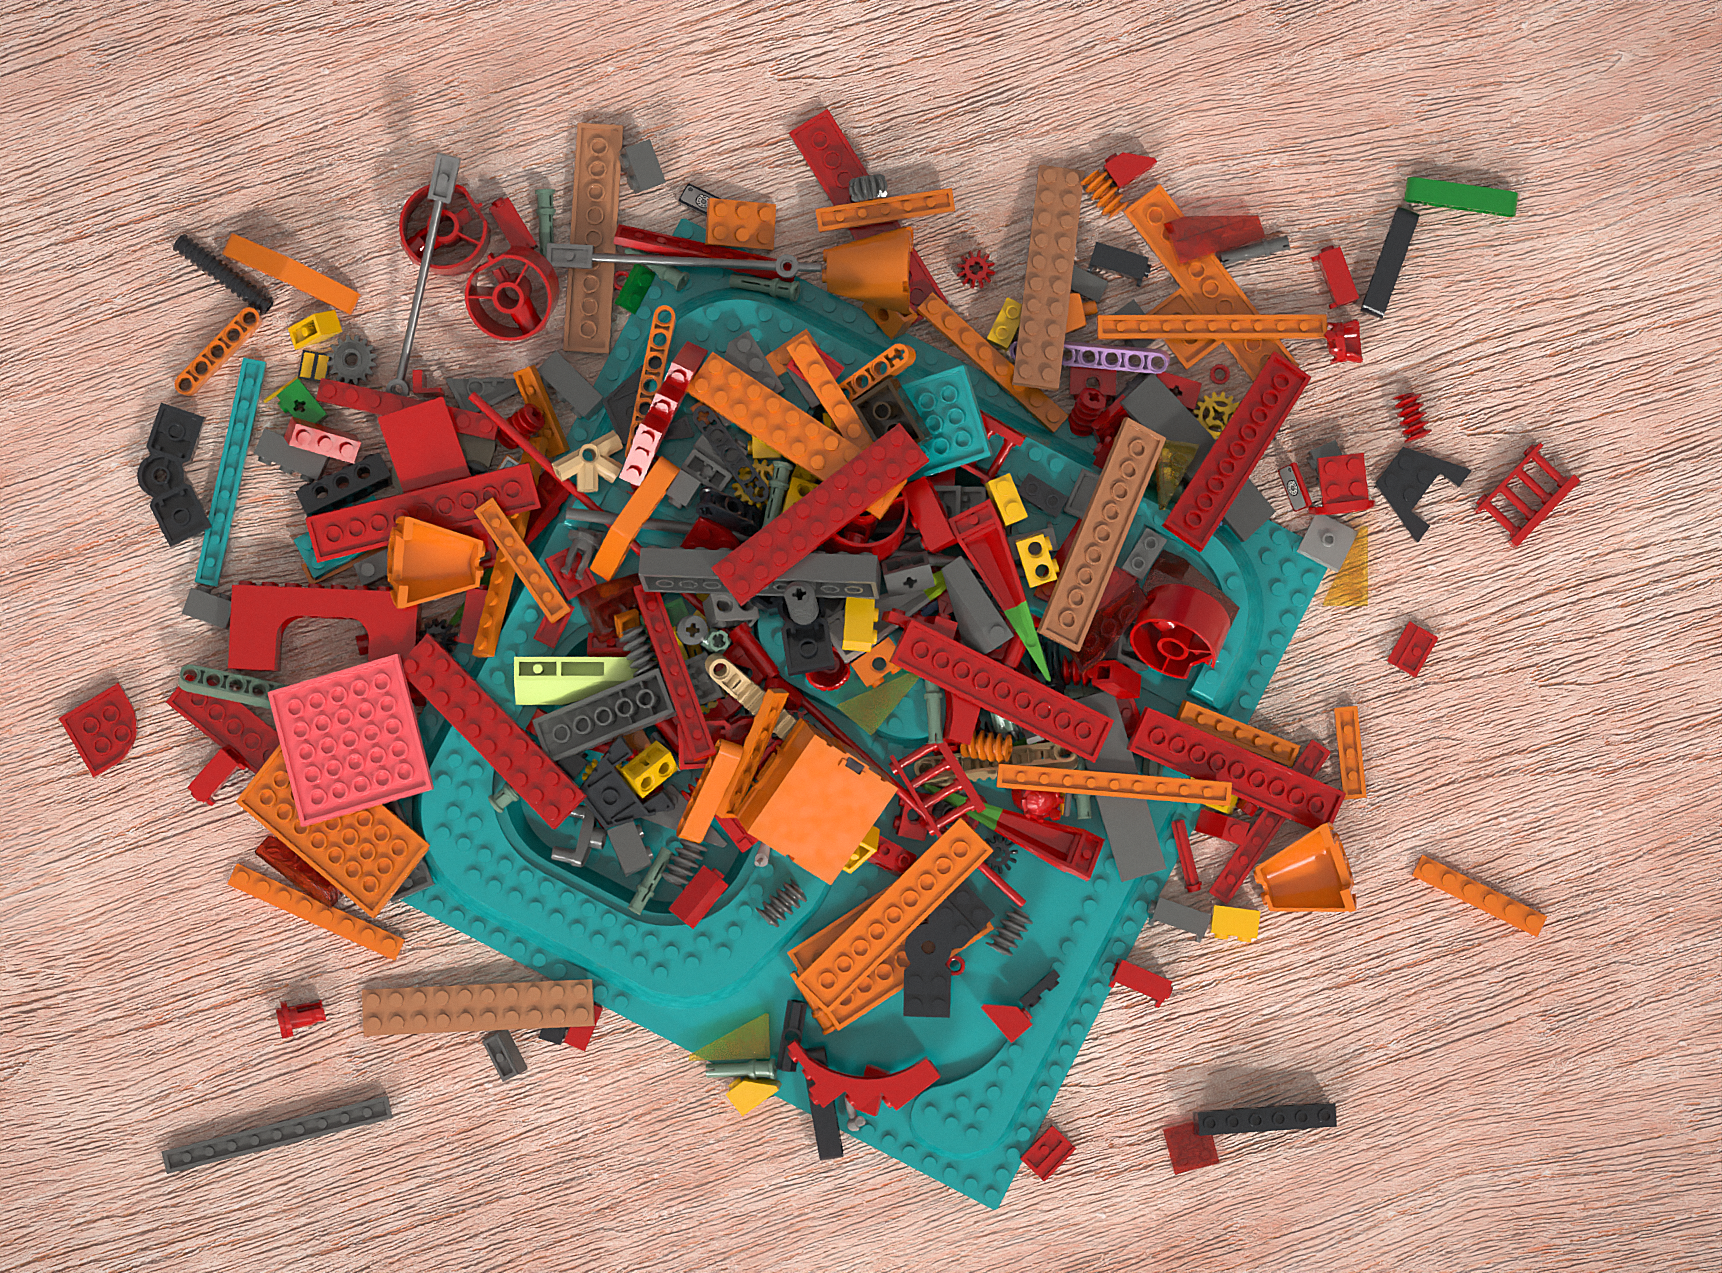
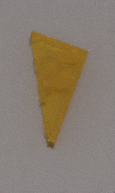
(1171, 467)
(1351, 581)
(874, 706)
(745, 1042)

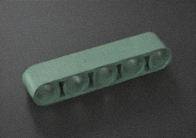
(224, 680)

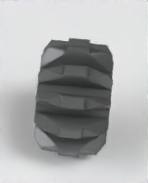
(868, 188)

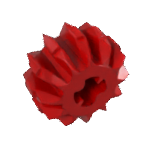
(981, 275)

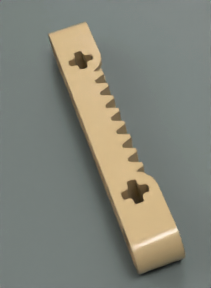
(746, 691)
(1020, 755)

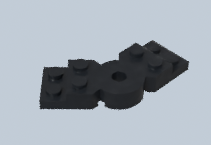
(172, 447)
(805, 646)
(949, 926)

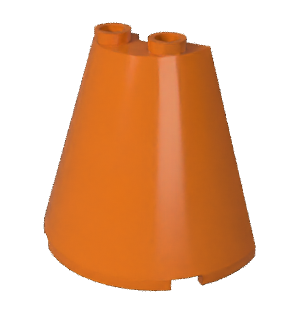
(872, 269)
(430, 562)
(1309, 875)

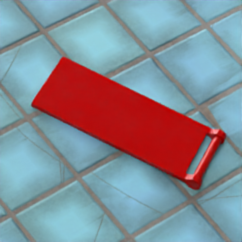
(428, 454)

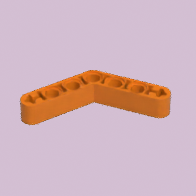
(291, 272)
(872, 371)
(633, 518)

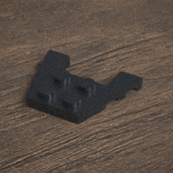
(621, 406)
(1408, 480)
(611, 795)

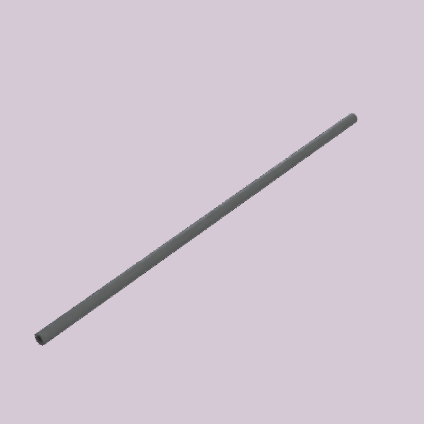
(684, 528)

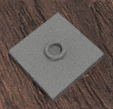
(1327, 542)

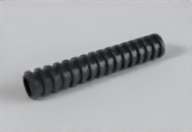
(223, 274)

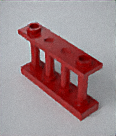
(1011, 439)
(1549, 500)
(960, 783)

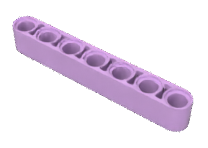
(1102, 362)

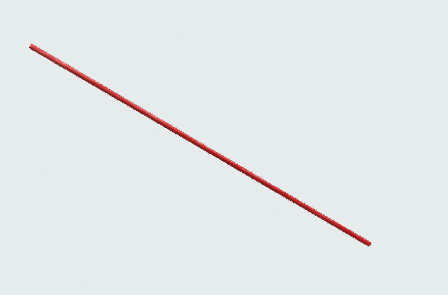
(697, 603)

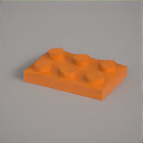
(740, 224)
(1185, 350)

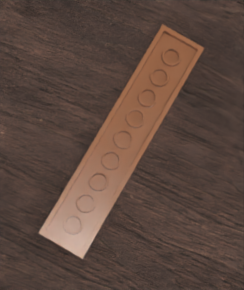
(593, 223)
(1048, 278)
(1101, 534)
(478, 1007)

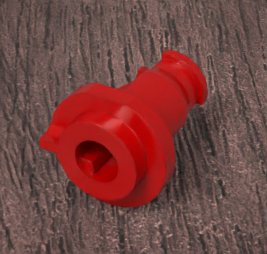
(298, 1016)

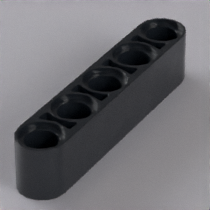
(1390, 262)
(825, 1119)

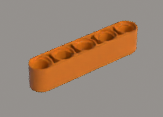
(222, 340)
(709, 791)

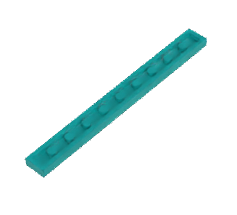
(230, 471)

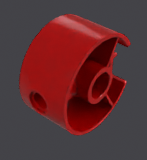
(415, 245)
(521, 309)
(863, 527)
(1179, 629)

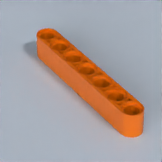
(652, 374)

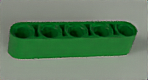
(1461, 197)

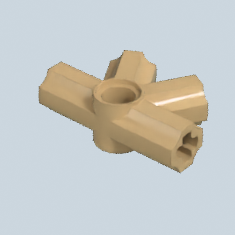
(588, 471)

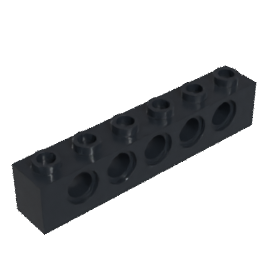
(1264, 1118)

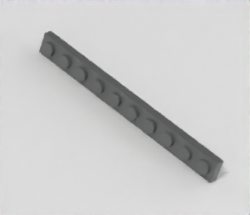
(277, 1134)

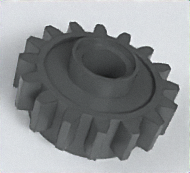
(343, 351)

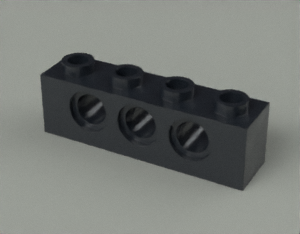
(356, 490)

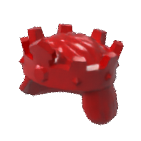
(1344, 341)
(831, 678)
(1038, 803)

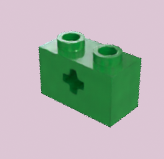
(296, 393)

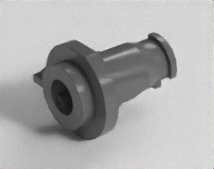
(584, 542)

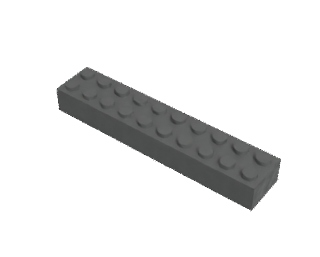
(691, 572)

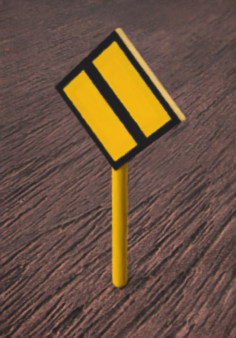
(312, 368)

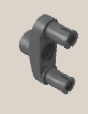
(589, 838)

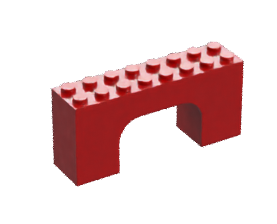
(265, 611)

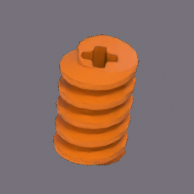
(1104, 193)
(988, 747)

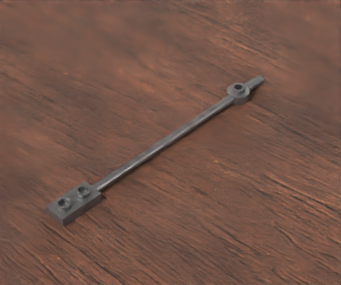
(441, 191)
(583, 256)

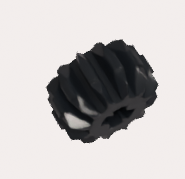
(440, 628)
(1004, 859)

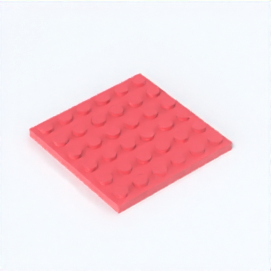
(350, 740)

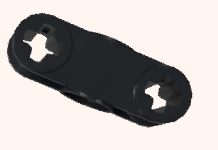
(728, 511)

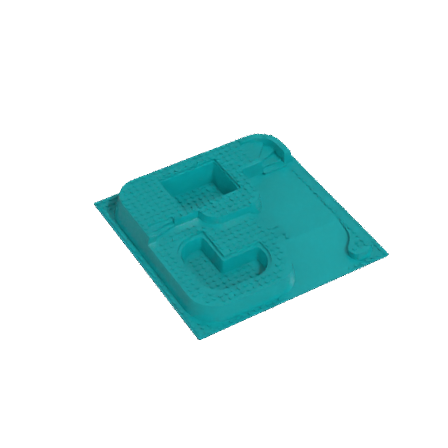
(708, 980)

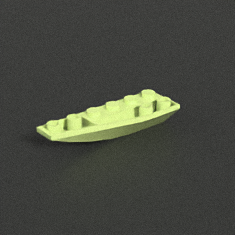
(567, 678)

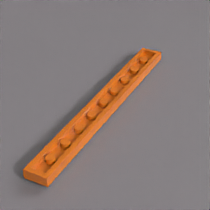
(1211, 326)
(503, 573)
(1114, 784)

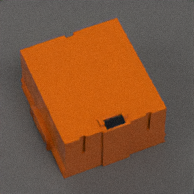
(815, 801)

